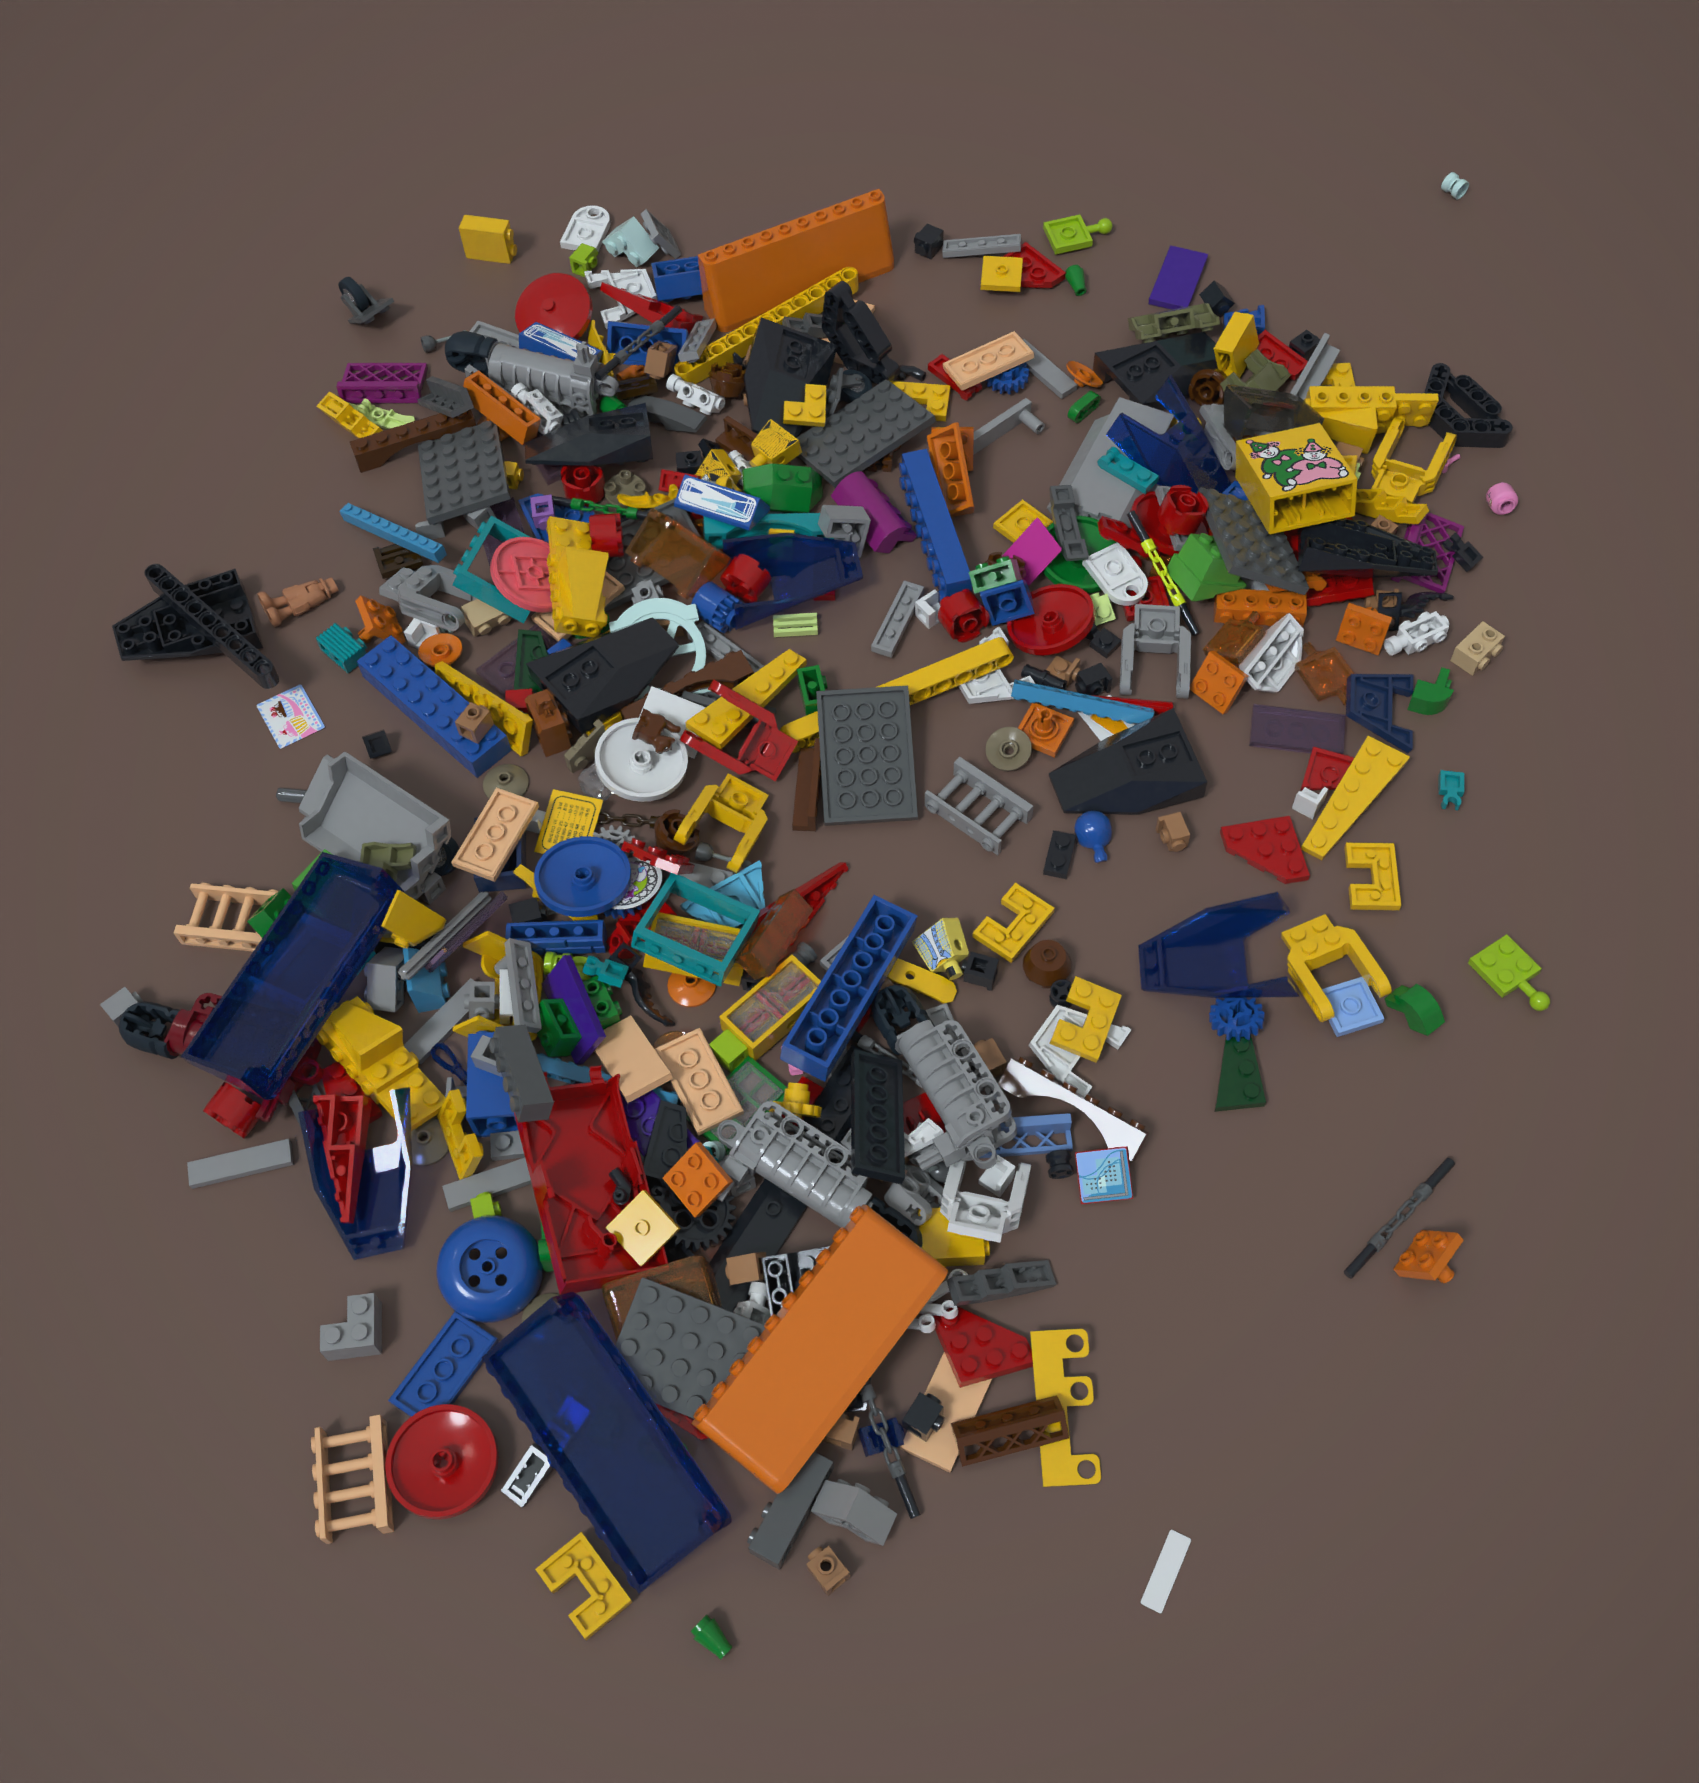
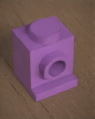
(541, 515)

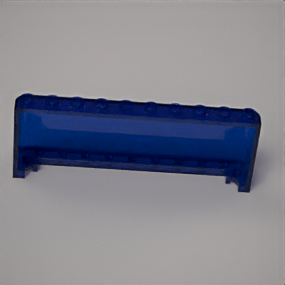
(295, 976)
(606, 1439)

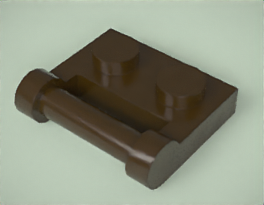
(636, 386)
(394, 557)

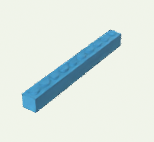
(393, 532)
(1080, 702)
(575, 1074)

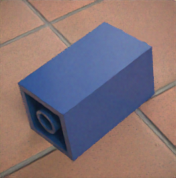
(486, 1100)

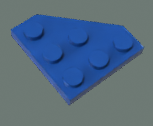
(560, 512)

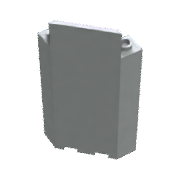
(1093, 488)
(358, 806)

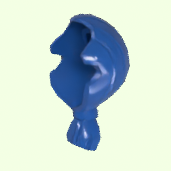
(1094, 832)

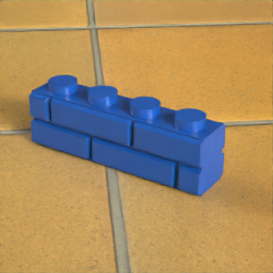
(561, 936)

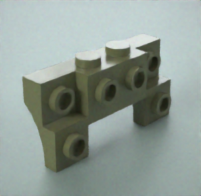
(1174, 320)
(1266, 374)
(390, 858)

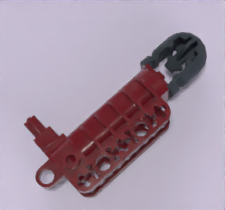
(185, 1025)

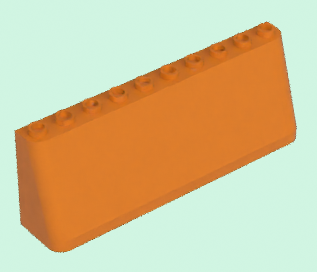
(782, 261)
(819, 1348)

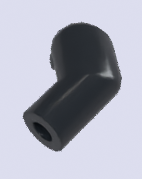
(911, 371)
(623, 1186)

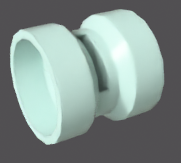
(1455, 185)

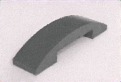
(1066, 524)

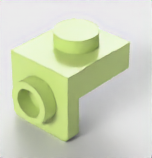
(1103, 609)

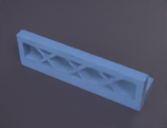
(1037, 1126)

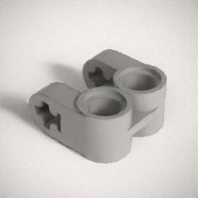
(915, 1192)

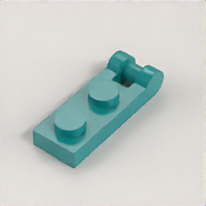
(1127, 470)

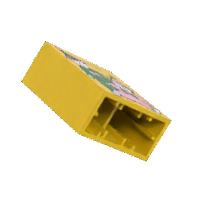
(1295, 478)

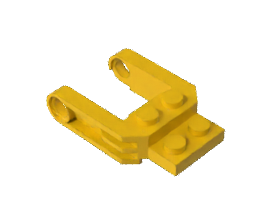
(1403, 478)
(734, 805)
(1319, 944)

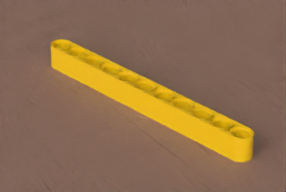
(739, 340)
(923, 682)

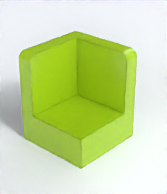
(728, 1050)

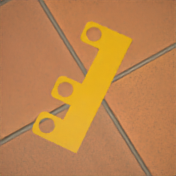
(1048, 1351)

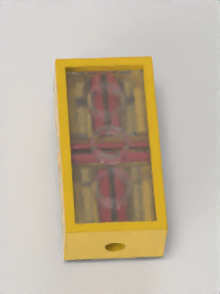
(701, 936)
(771, 1007)

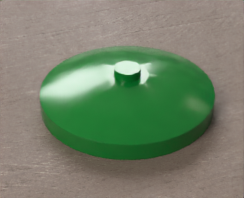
(1073, 572)

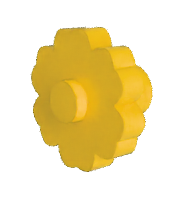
(797, 1101)

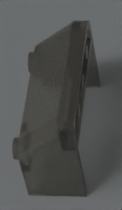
(1264, 411)

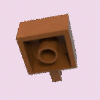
(549, 722)

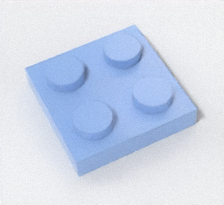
(1352, 1007)

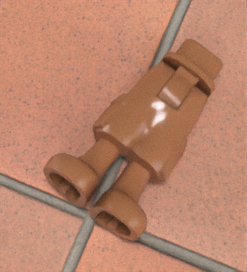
(298, 598)

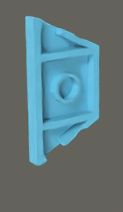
(744, 887)

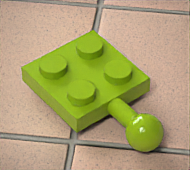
(1072, 233)
(1509, 968)

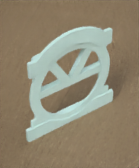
(678, 615)

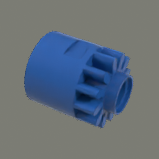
(716, 606)

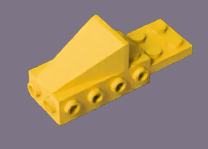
(1358, 420)
(575, 578)
(377, 1059)

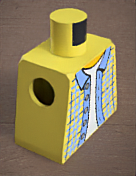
(943, 947)

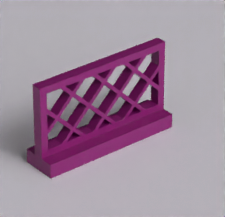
(388, 390)
(1413, 534)

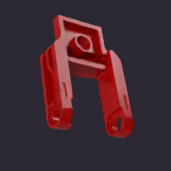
(764, 748)

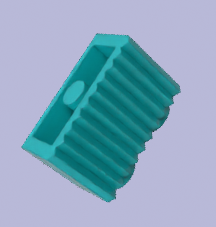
(341, 647)

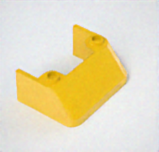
(410, 921)
(493, 950)

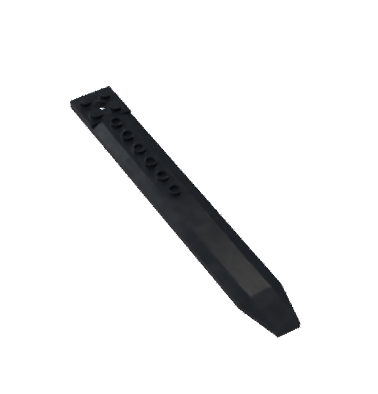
(772, 1211)

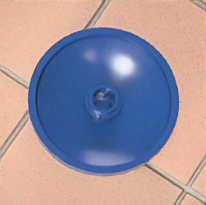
(582, 876)

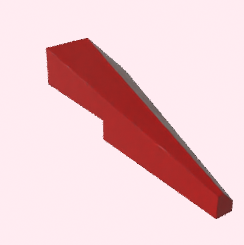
(651, 308)
(814, 891)
(345, 1133)

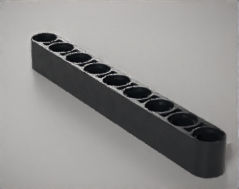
(212, 626)

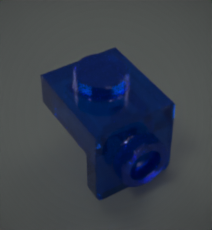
(873, 1443)

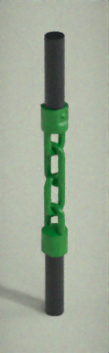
(579, 504)

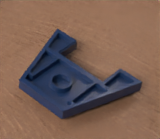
(1371, 701)

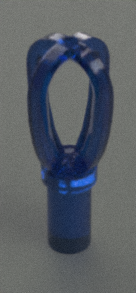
(456, 1068)

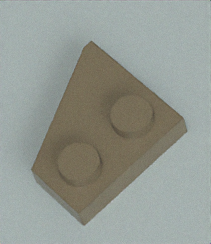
(584, 750)

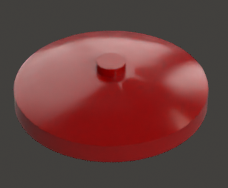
(557, 303)
(1146, 508)
(1060, 620)
(442, 1461)

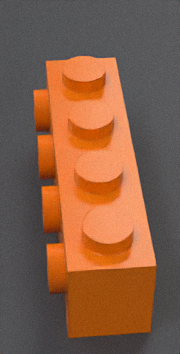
(502, 408)
(1270, 606)

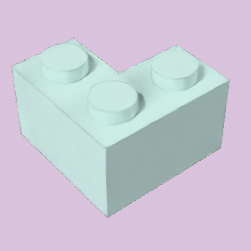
(632, 240)

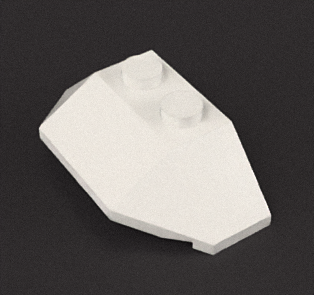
(1274, 656)

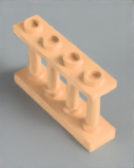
(214, 935)
(378, 1488)

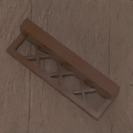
(737, 439)
(807, 789)
(1010, 1424)

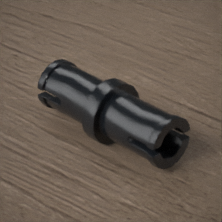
(1043, 677)

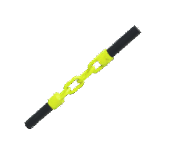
(1149, 546)

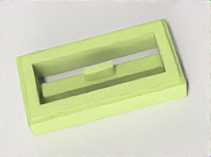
(795, 621)

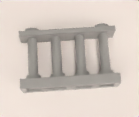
(982, 785)

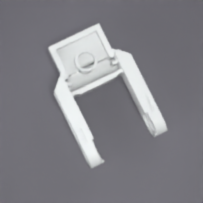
(980, 1214)

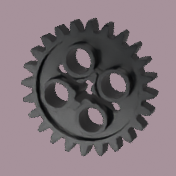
(696, 1232)

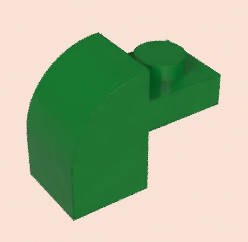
(1431, 698)
(1418, 1006)

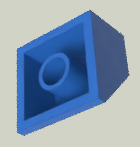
(1008, 602)

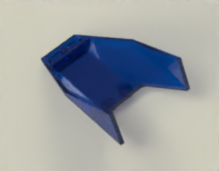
(1177, 456)
(799, 570)
(1209, 955)
(383, 1186)

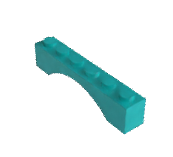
(802, 523)

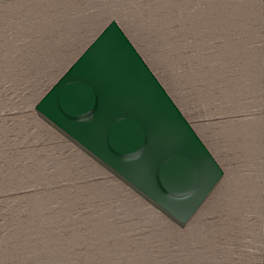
(529, 648)
(1239, 1077)

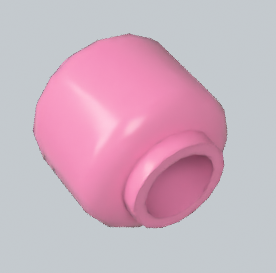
(1502, 498)

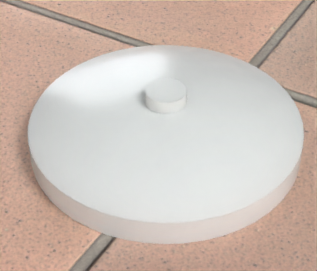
(634, 768)

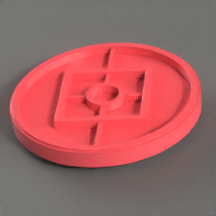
(522, 573)

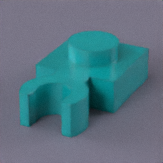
(1452, 786)
(608, 972)

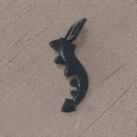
(1412, 605)
(639, 986)

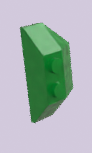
(784, 486)

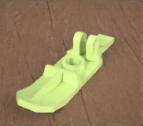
(387, 418)

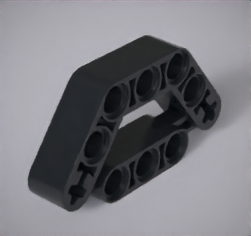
(857, 334)
(1484, 426)

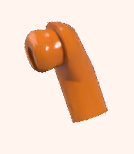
(631, 372)

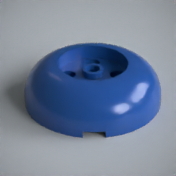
(488, 1300)

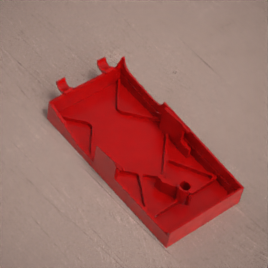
(572, 1185)

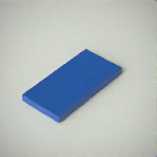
(444, 1366)

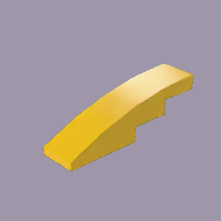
(347, 416)
(1394, 508)

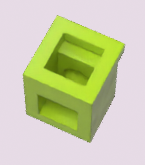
(583, 259)
(484, 1205)

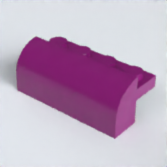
(886, 522)

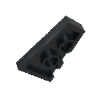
(666, 1140)

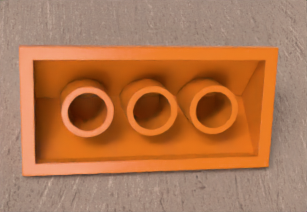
(951, 469)

